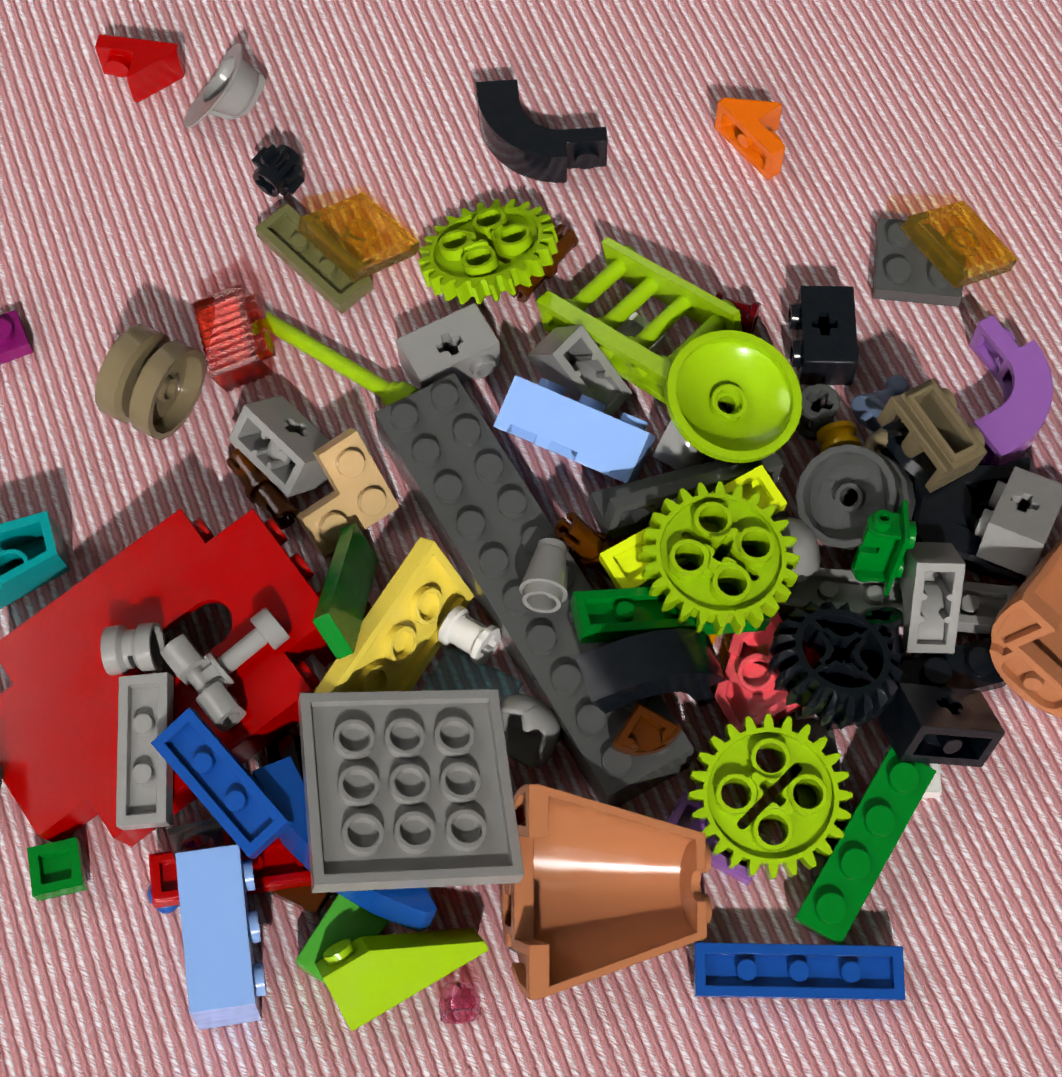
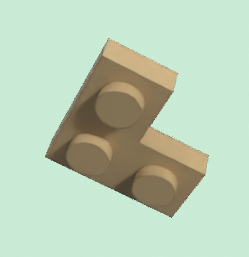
(358, 492)

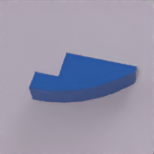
(405, 907)

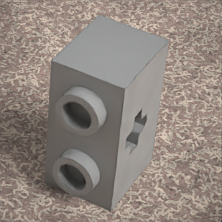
(450, 345)
(280, 444)
(1021, 520)

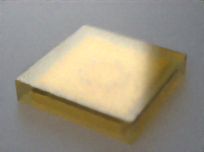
(358, 236)
(959, 244)

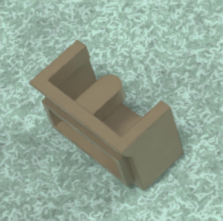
(937, 431)

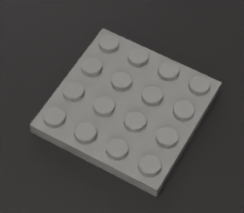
(407, 790)

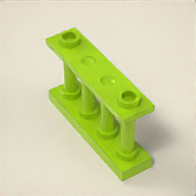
(631, 354)

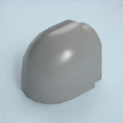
(676, 450)

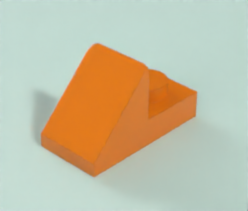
(751, 131)

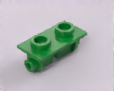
(884, 547)

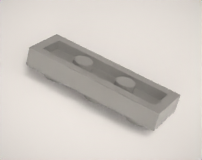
(143, 775)

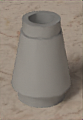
(546, 577)

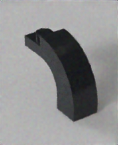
(529, 147)
(651, 666)

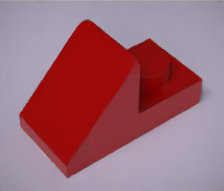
(145, 63)

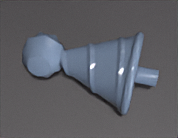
(869, 406)

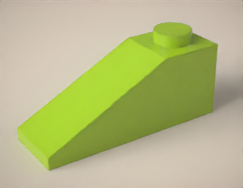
(387, 969)

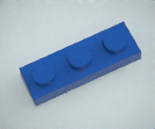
(222, 783)

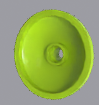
(746, 377)

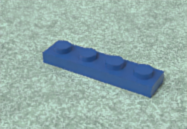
(799, 971)

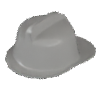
(229, 92)

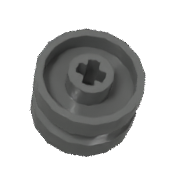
(837, 478)

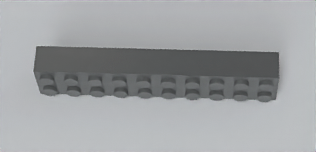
(491, 535)

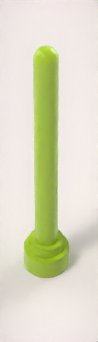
(387, 391)

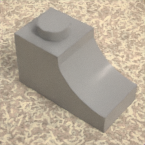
(577, 363)
(931, 597)

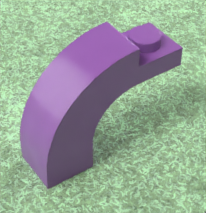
(1025, 387)

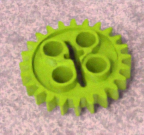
(488, 251)
(697, 590)
(802, 828)

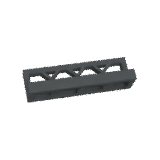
(630, 505)

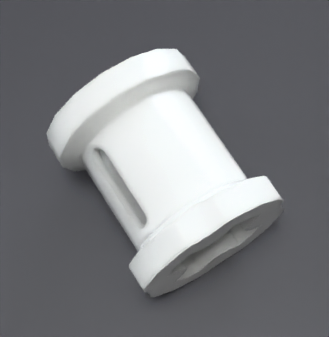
(469, 635)

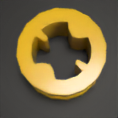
(837, 434)

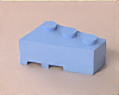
(575, 428)
(219, 937)

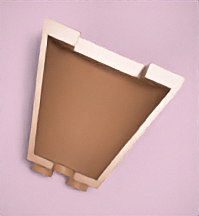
(1029, 636)
(598, 890)

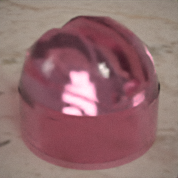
(459, 1003)

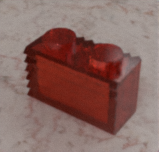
(234, 337)

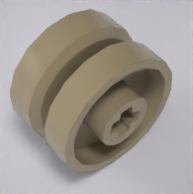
(150, 381)

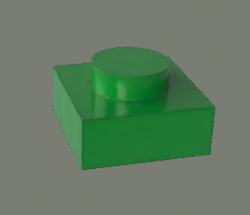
(57, 869)

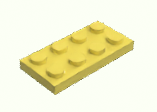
(402, 626)

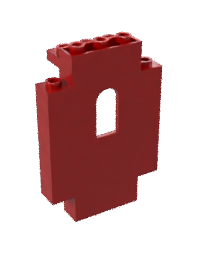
(64, 705)

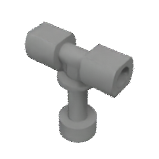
(213, 676)

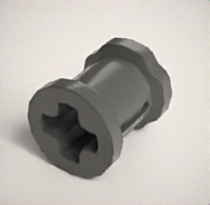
(818, 413)

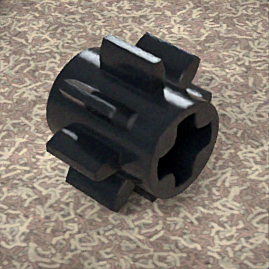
(278, 170)

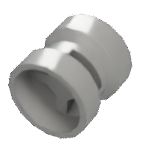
(132, 648)

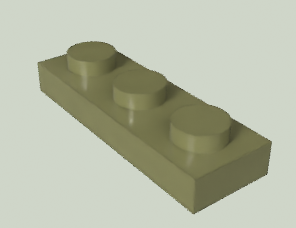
(284, 239)

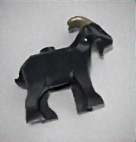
(950, 511)

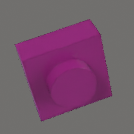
(13, 338)

